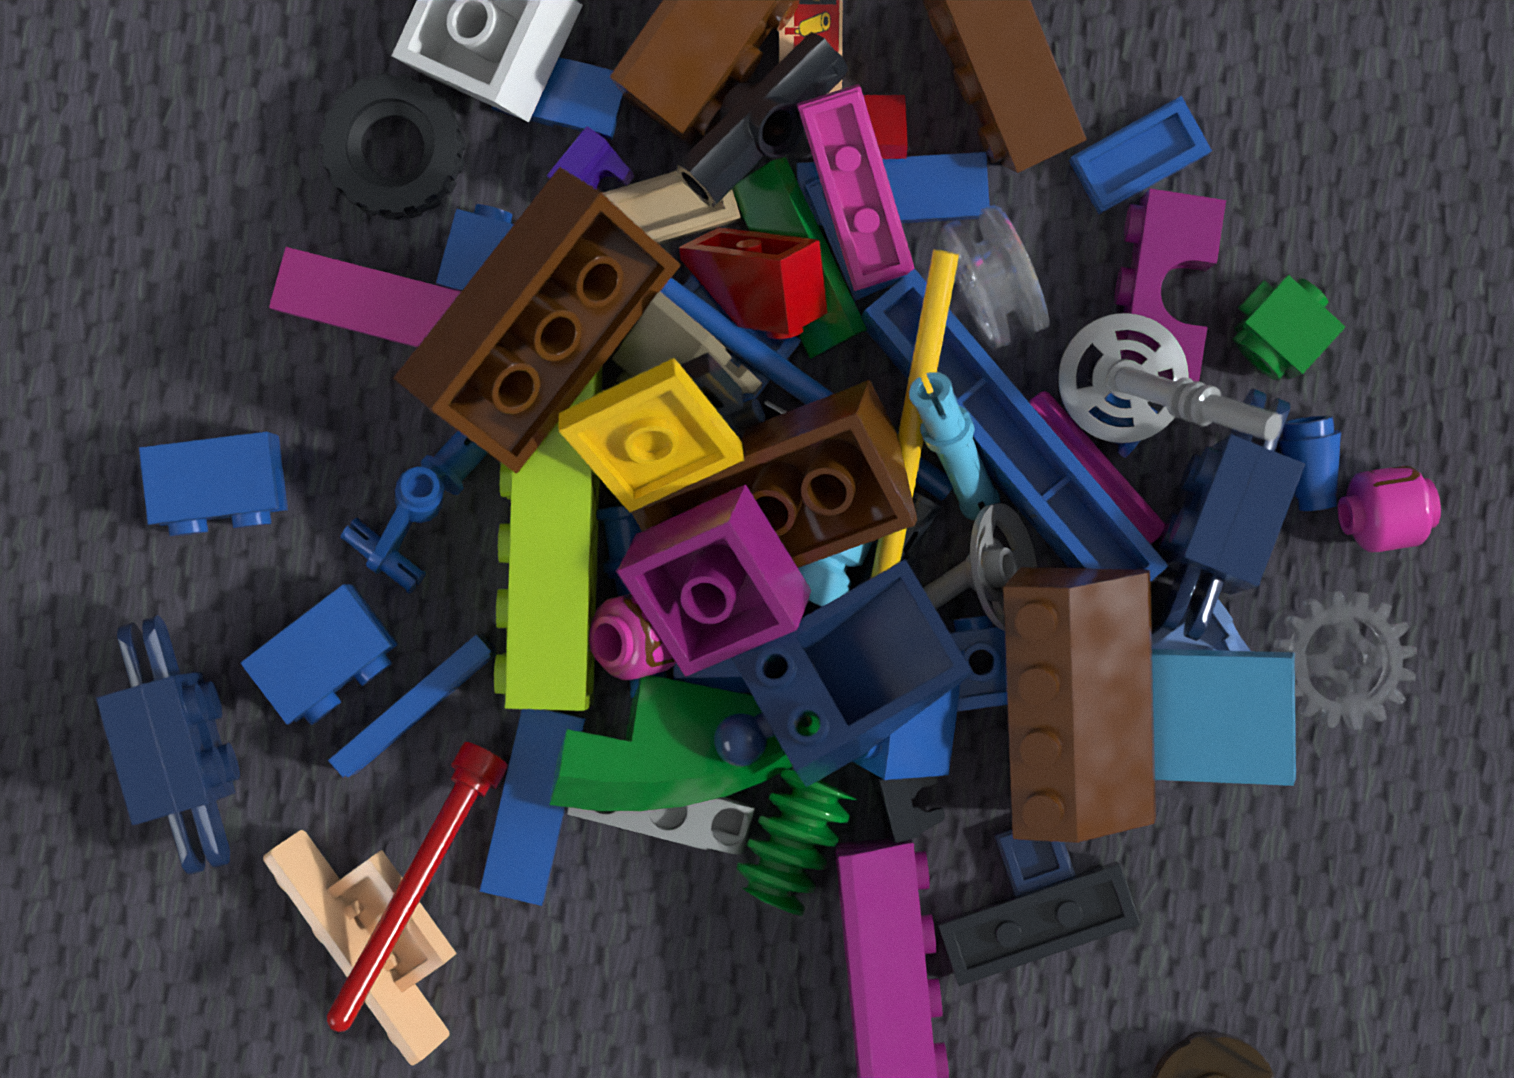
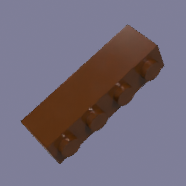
(694, 56)
(537, 319)
(819, 474)
(1079, 702)

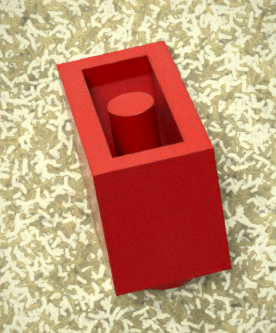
(760, 278)

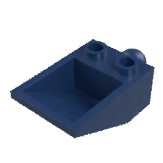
(854, 665)

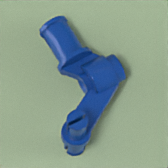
(419, 500)

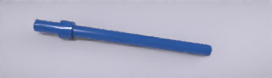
(778, 368)

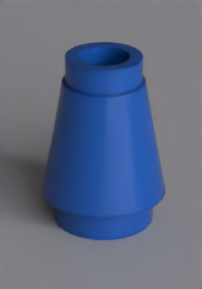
(1318, 447)

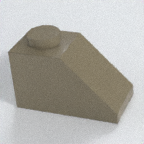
(671, 333)

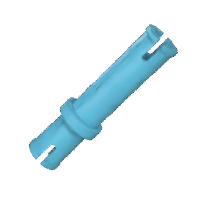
(950, 433)

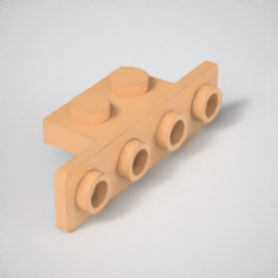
(344, 918)

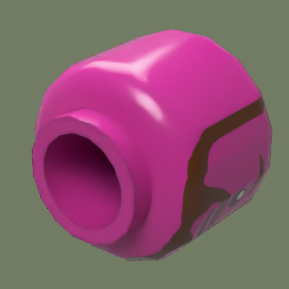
(1389, 508)
(626, 640)

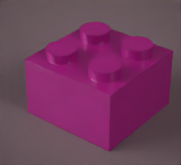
(715, 581)

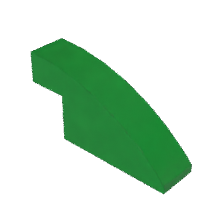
(666, 753)

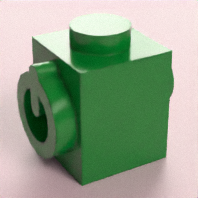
(1285, 327)

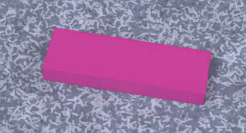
(856, 187)
(358, 298)

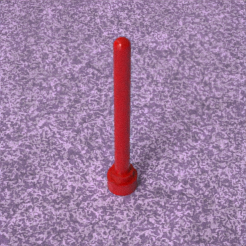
(474, 774)

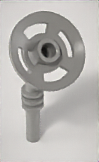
(1141, 384)
(988, 563)

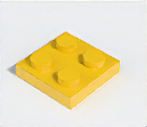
(651, 435)

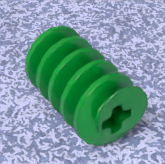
(794, 842)

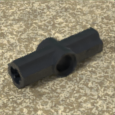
(760, 119)

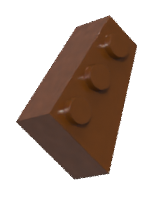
(1008, 78)

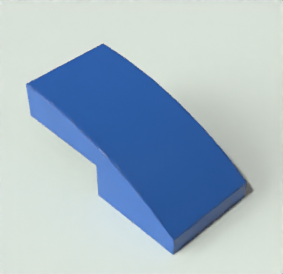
(578, 98)

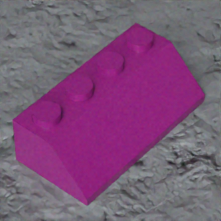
(887, 959)

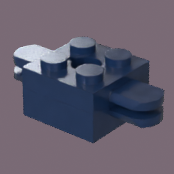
(1227, 521)
(170, 745)

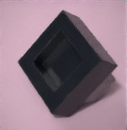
(899, 816)

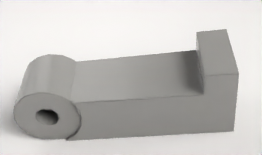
(711, 824)

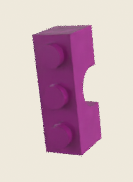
(1167, 235)

